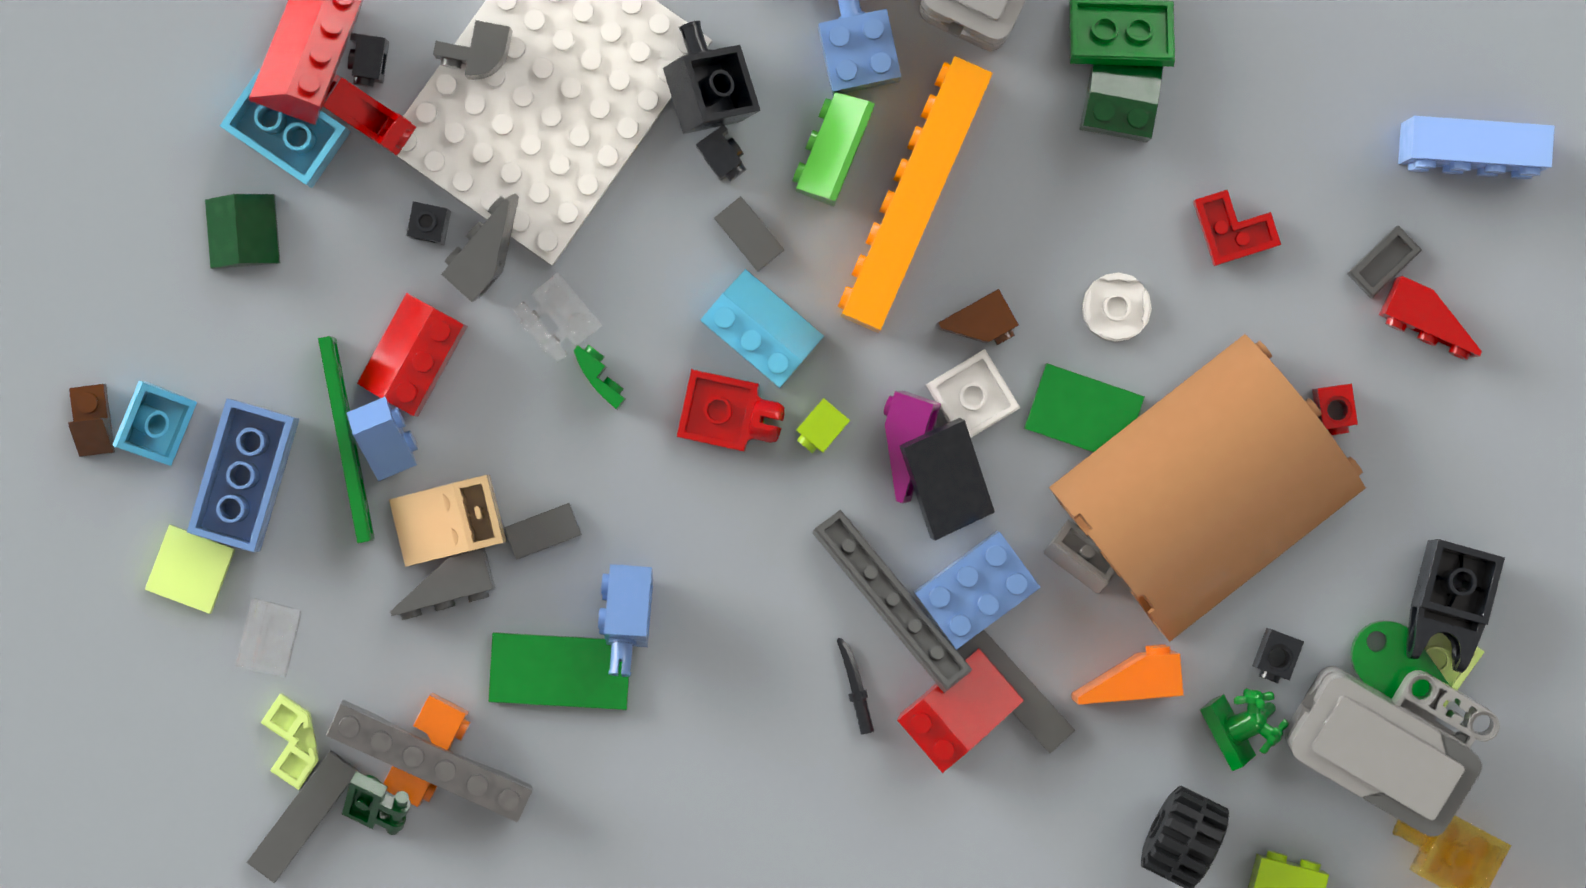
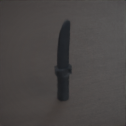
(858, 693)

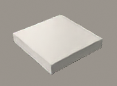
(974, 393)

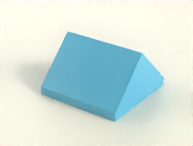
(154, 423)

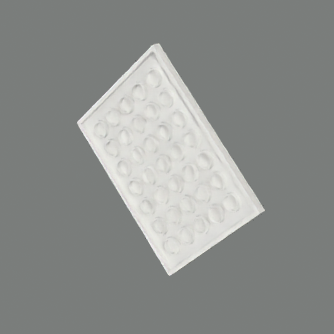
(555, 116)

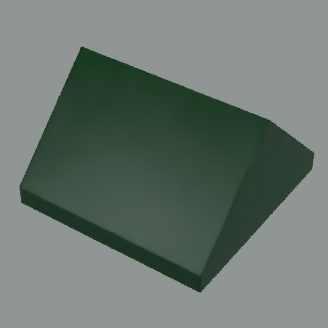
(242, 230)

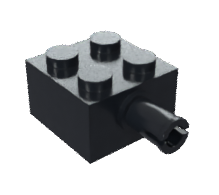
(709, 84)

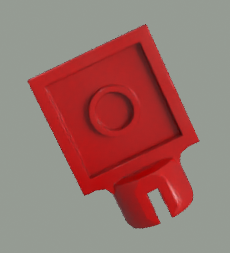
(727, 412)

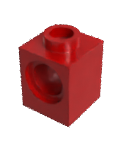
(1344, 395)

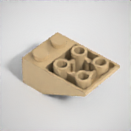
(447, 520)

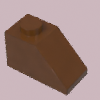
(983, 320)

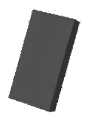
(749, 234)
(1384, 261)
(542, 531)

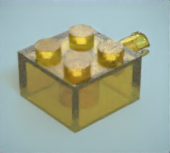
(1457, 857)

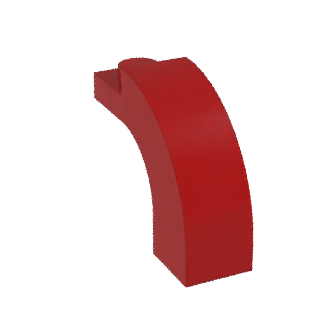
(368, 115)

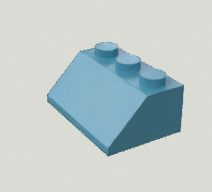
(762, 328)

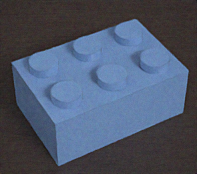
(977, 589)

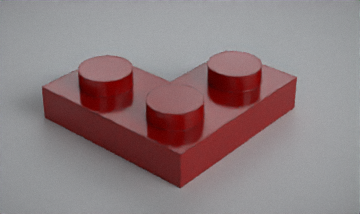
(1229, 238)

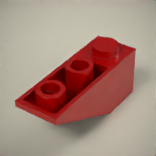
(1423, 311)

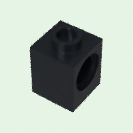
(428, 223)
(1291, 647)

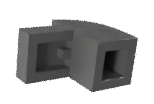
(484, 56)

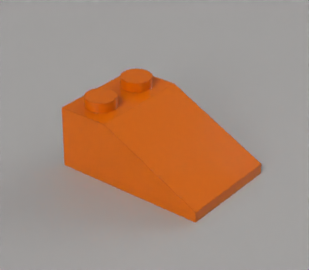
(1141, 676)

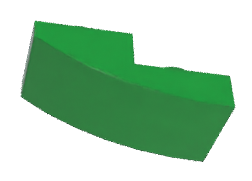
(591, 365)

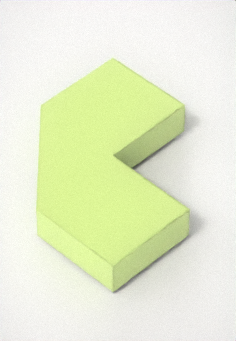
(296, 727)

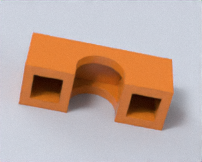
(442, 724)

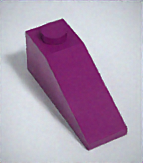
(906, 419)

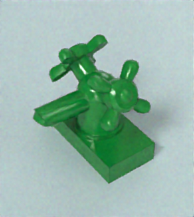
(1234, 730)

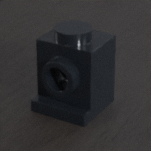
(368, 59)
(722, 154)

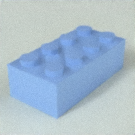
(1476, 145)

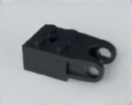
(1451, 610)

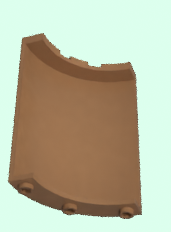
(1209, 486)

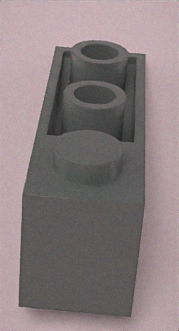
(484, 256)
(455, 578)

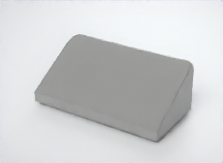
(1080, 557)

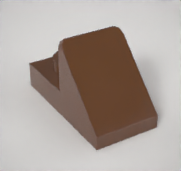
(91, 420)

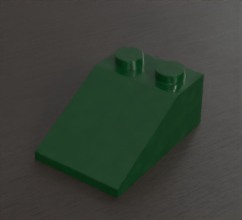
(1122, 101)

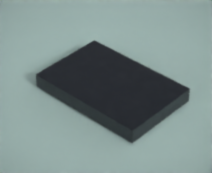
(947, 478)

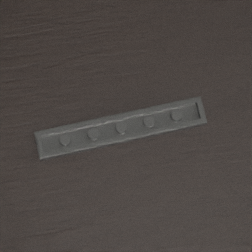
(892, 601)

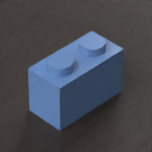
(382, 438)

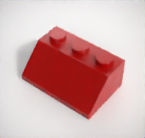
(412, 355)

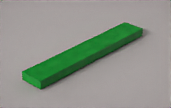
(346, 440)

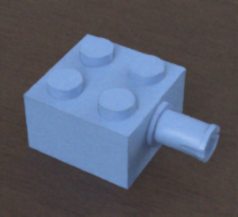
(859, 49)
(627, 613)

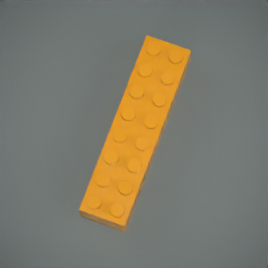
(916, 194)

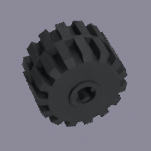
(1185, 837)

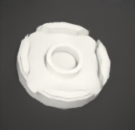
(1116, 307)

